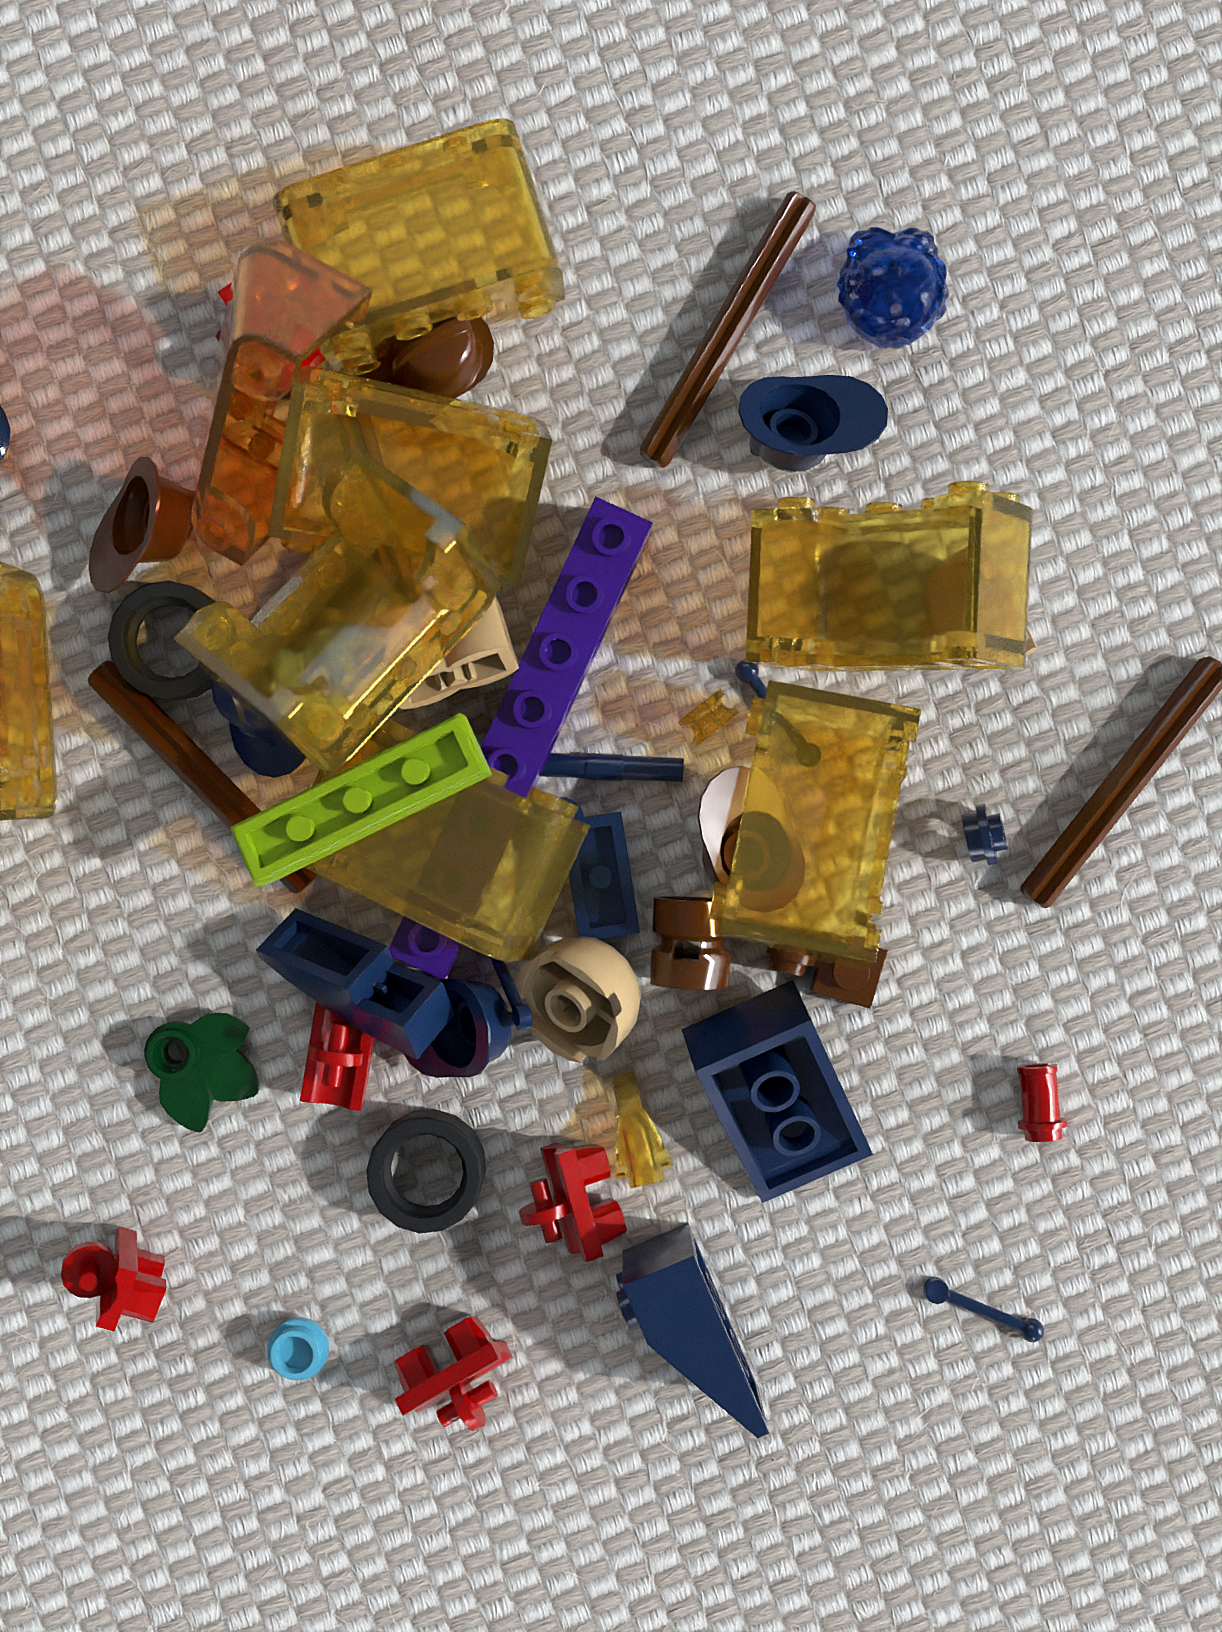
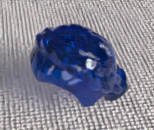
(891, 270)

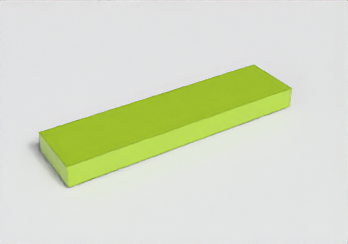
(361, 800)

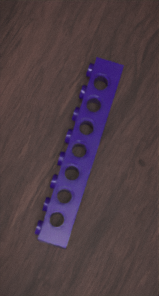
(548, 680)

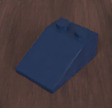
(776, 1091)
(685, 1322)

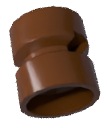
(687, 920)

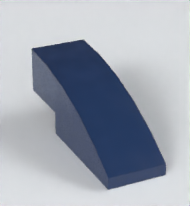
(358, 981)

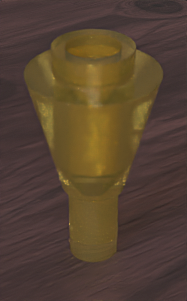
(638, 1145)

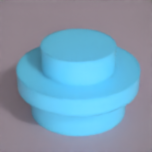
(298, 1348)

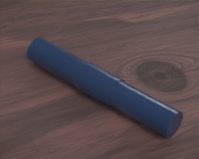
(613, 767)

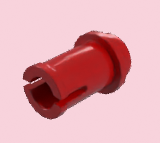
(1040, 1103)

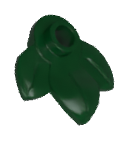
(209, 1071)

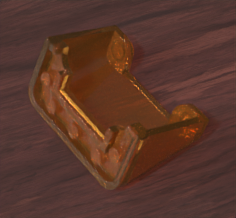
(273, 320)

